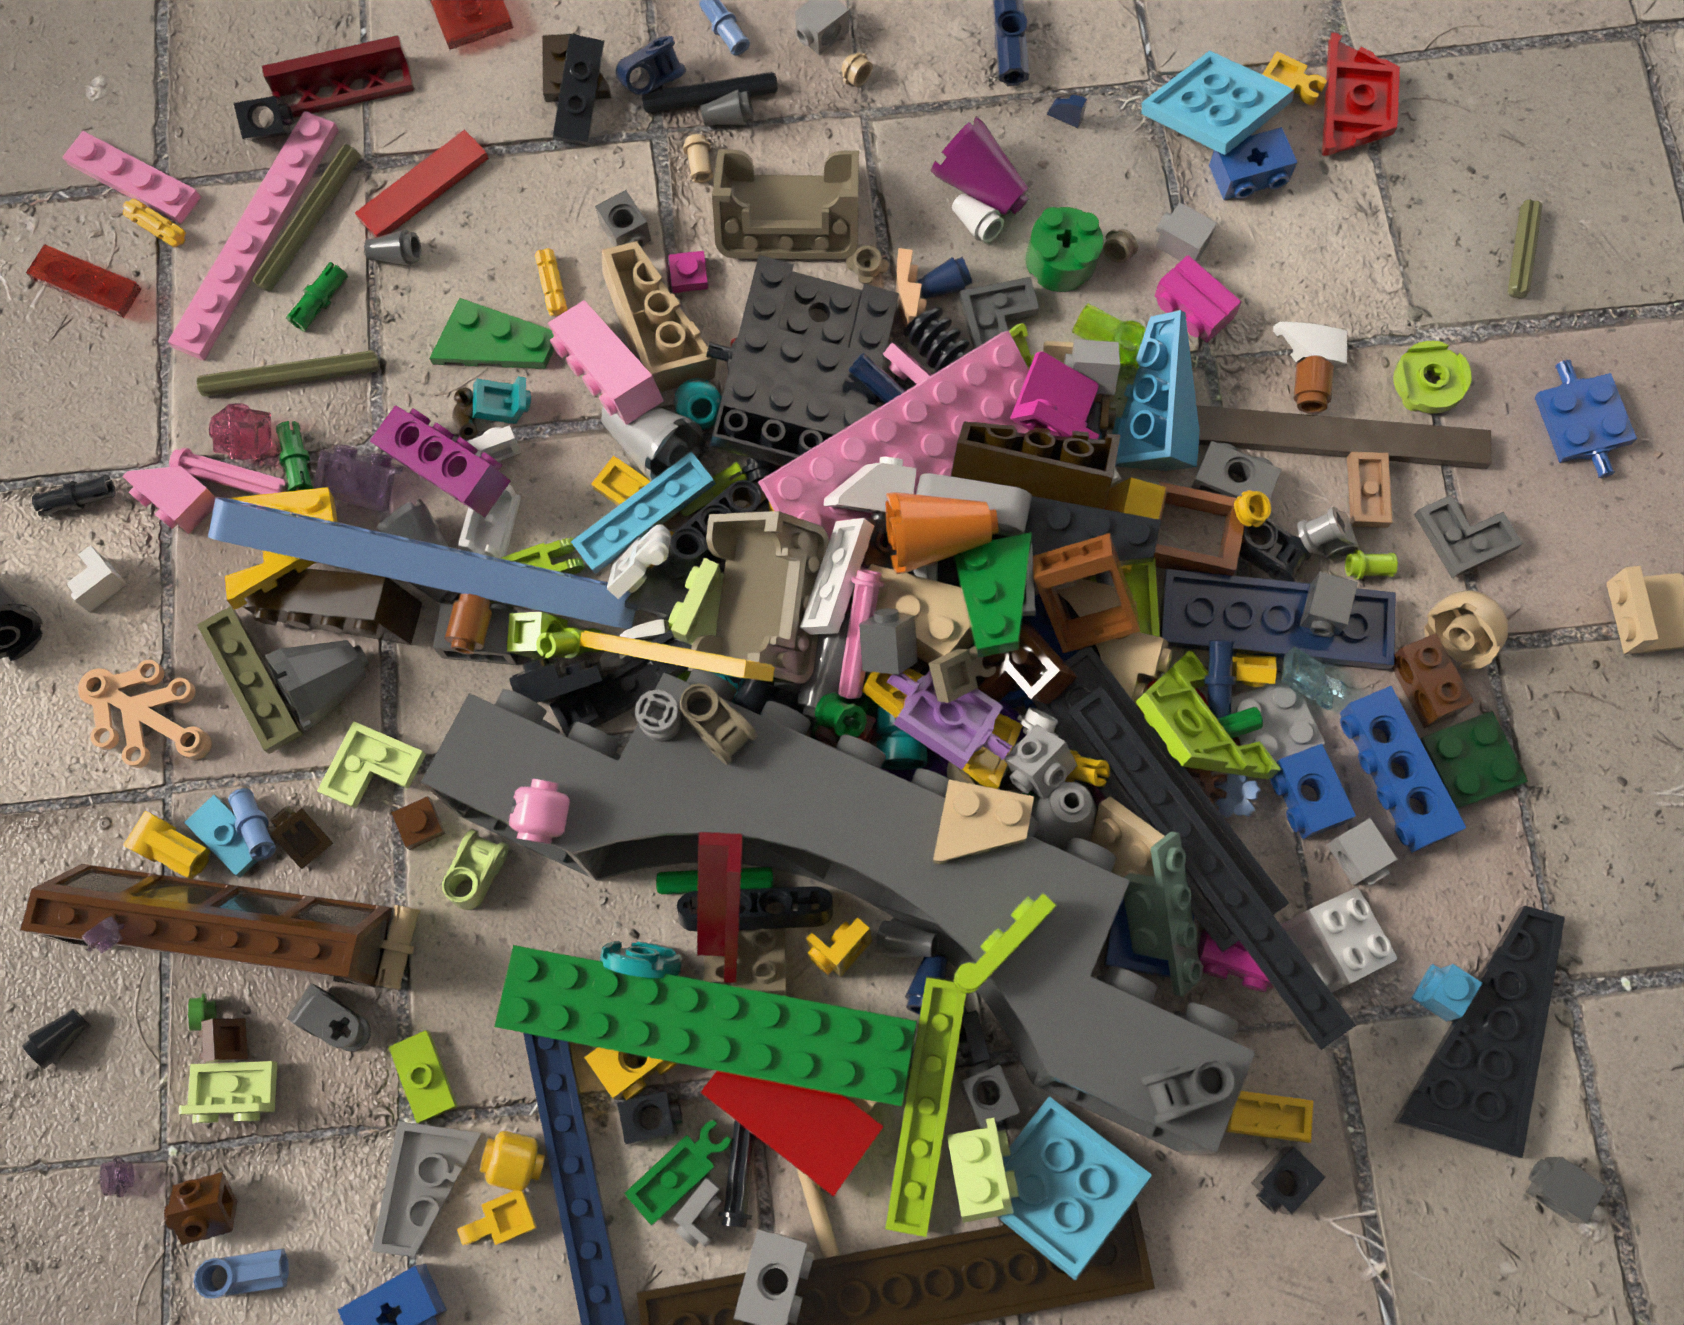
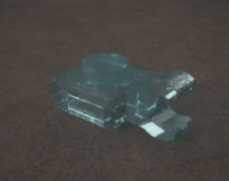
(1308, 677)

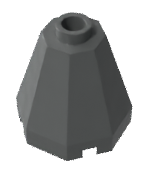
(317, 677)

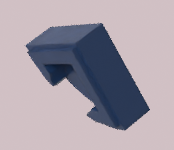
(1068, 110)

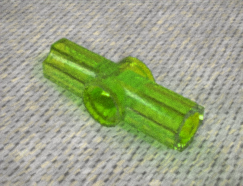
(1101, 326)

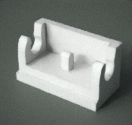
(493, 533)

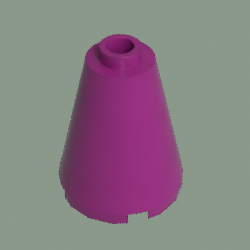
(982, 169)

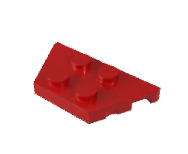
(1358, 97)

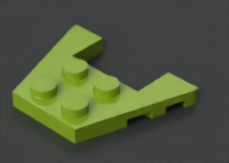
(1192, 729)

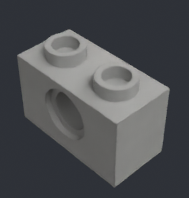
(756, 1302)

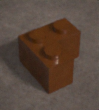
(1032, 667)

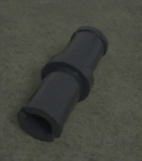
(73, 495)

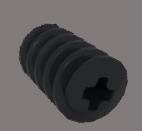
(933, 339)

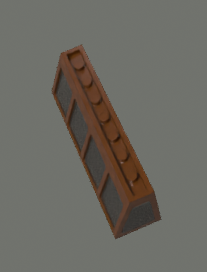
(214, 921)

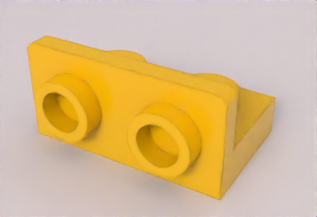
(848, 945)

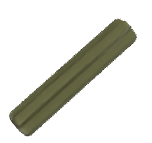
(1525, 249)

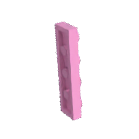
(131, 177)

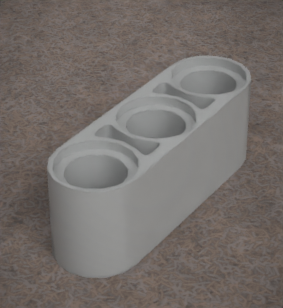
(1009, 502)

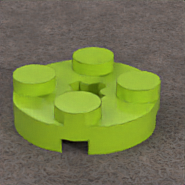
(1422, 395)

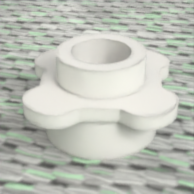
(1038, 717)

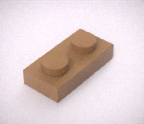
(1369, 489)

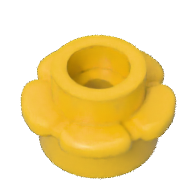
(1257, 503)

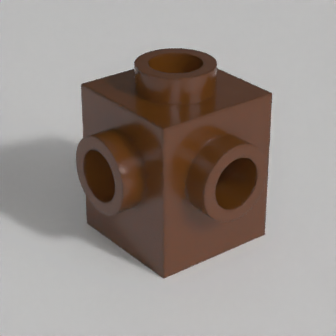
(201, 1208)

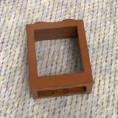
(1179, 559)
(1074, 563)

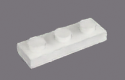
(833, 583)

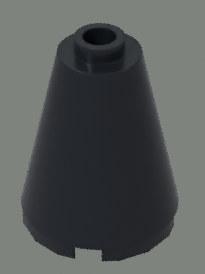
(18, 624)

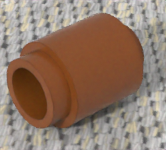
(1313, 384)
(468, 623)

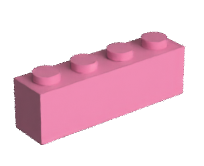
(605, 363)

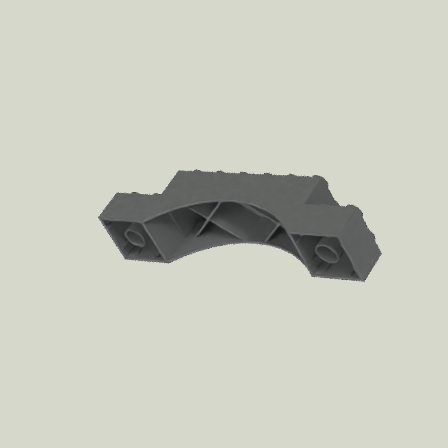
(875, 837)

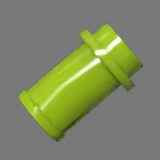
(1363, 564)

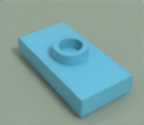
(216, 828)

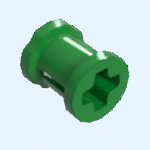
(835, 713)

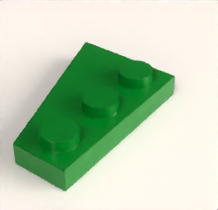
(492, 337)

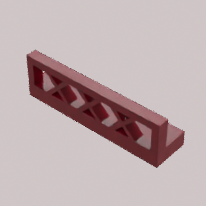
(339, 70)
(719, 898)

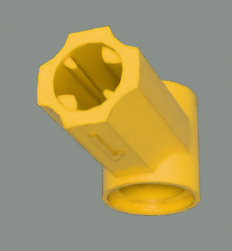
(161, 842)

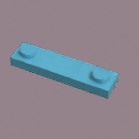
(643, 511)

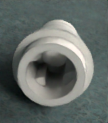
(978, 217)

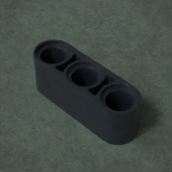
(694, 530)

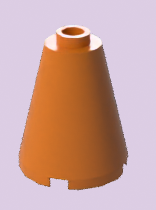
(935, 528)

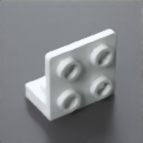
(1341, 939)

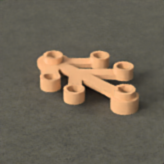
(137, 710)

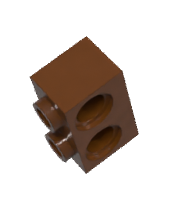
(1430, 681)

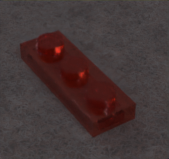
(83, 281)

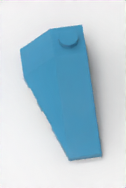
(1161, 410)

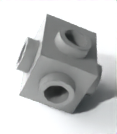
(1040, 762)

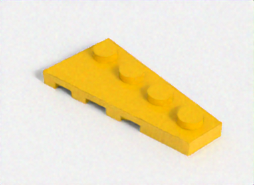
(983, 764)

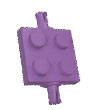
(950, 728)

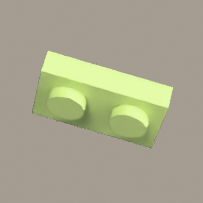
(701, 606)
(231, 1089)

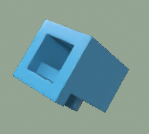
(1446, 991)

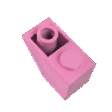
(174, 492)

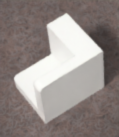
(96, 582)

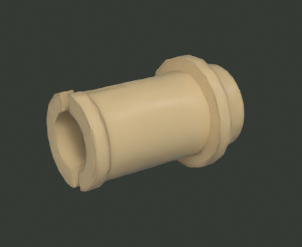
(697, 150)

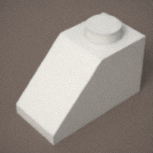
(868, 486)

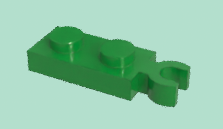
(675, 1174)

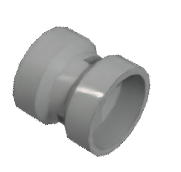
(662, 724)

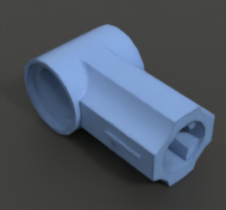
(244, 1273)

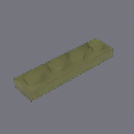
(249, 680)

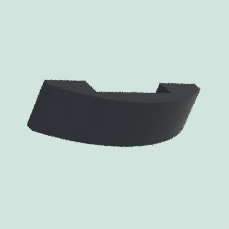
(616, 691)

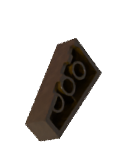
(1036, 461)
(339, 603)

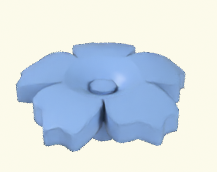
(1238, 792)

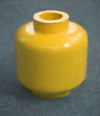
(511, 1161)

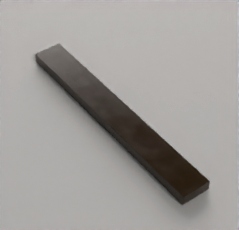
(1344, 435)

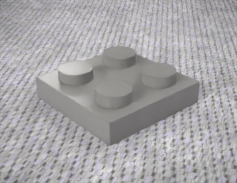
(1286, 720)

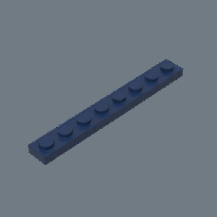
(575, 1182)

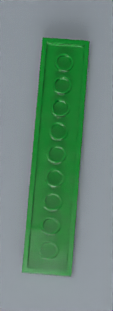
(708, 1025)

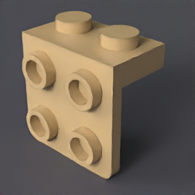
(1648, 610)

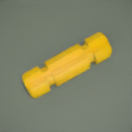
(154, 222)
(551, 282)

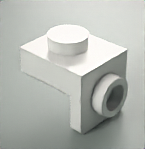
(497, 443)

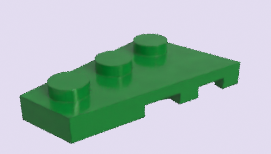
(994, 591)

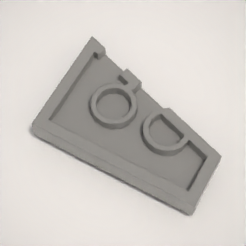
(418, 1181)

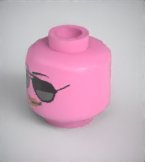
(539, 812)

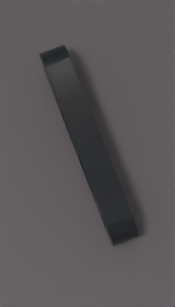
(756, 901)

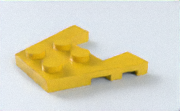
(309, 502)

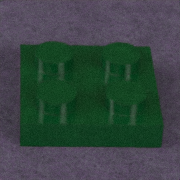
(1474, 760)

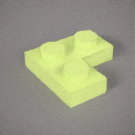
(364, 755)

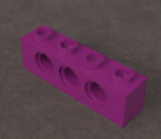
(440, 460)

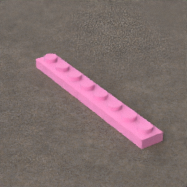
(253, 236)

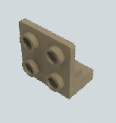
(759, 962)

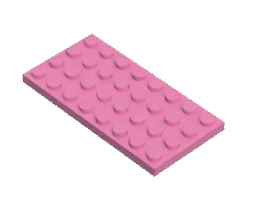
(914, 427)

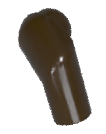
(463, 413)

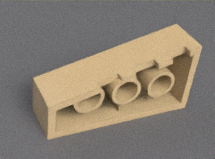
(653, 319)

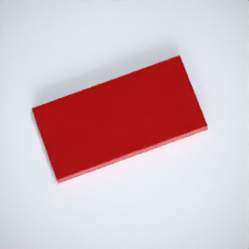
(807, 1127)

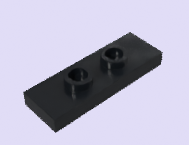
(578, 89)

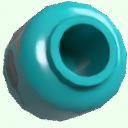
(698, 401)

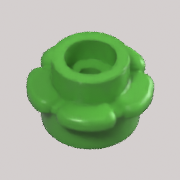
(200, 1010)

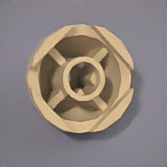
(1469, 627)

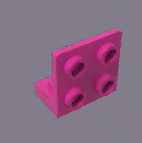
(1055, 398)

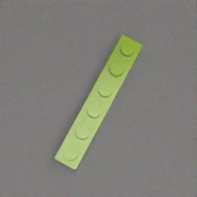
(926, 1107)

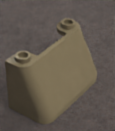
(786, 212)
(765, 590)

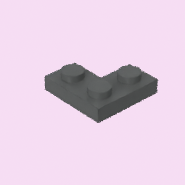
(992, 305)
(1462, 545)

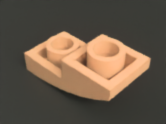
(909, 291)

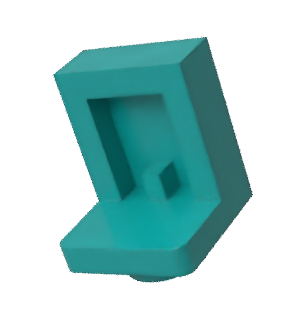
(500, 400)

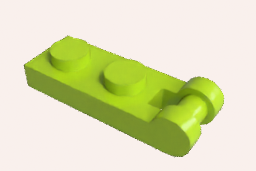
(1002, 945)

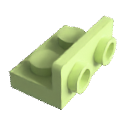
(980, 1172)

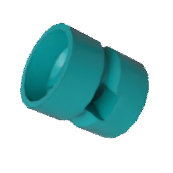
(900, 748)

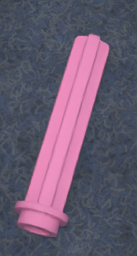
(226, 473)
(863, 607)

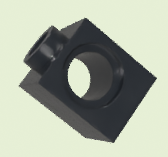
(248, 118)
(631, 1118)
(1305, 1178)

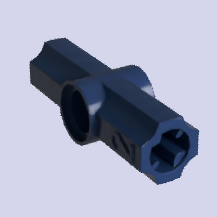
(1011, 41)

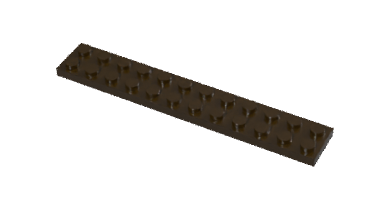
(923, 1282)

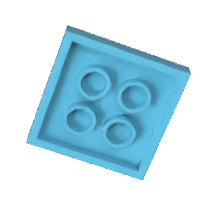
(1217, 102)
(1069, 1187)

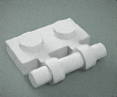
(630, 566)

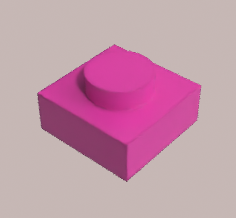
(688, 271)

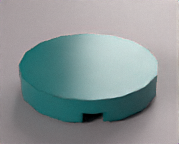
(641, 959)

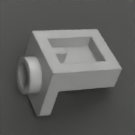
(700, 1205)

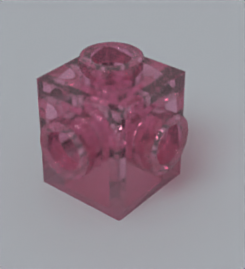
(241, 432)

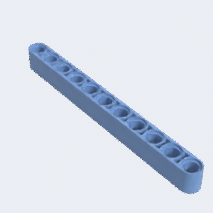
(417, 562)

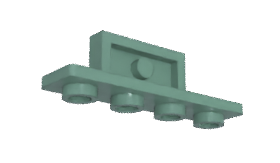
(1162, 914)

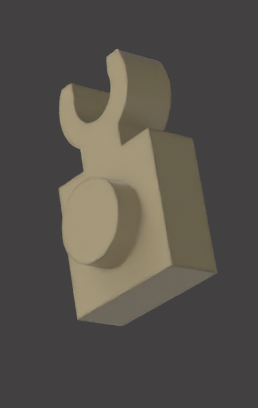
(957, 672)

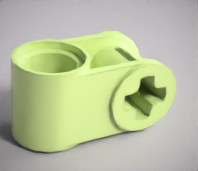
(474, 866)

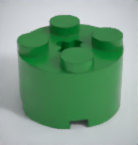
(1064, 248)

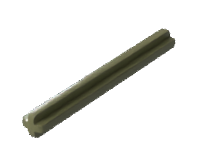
(306, 218)
(287, 373)

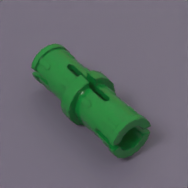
(317, 296)
(294, 456)

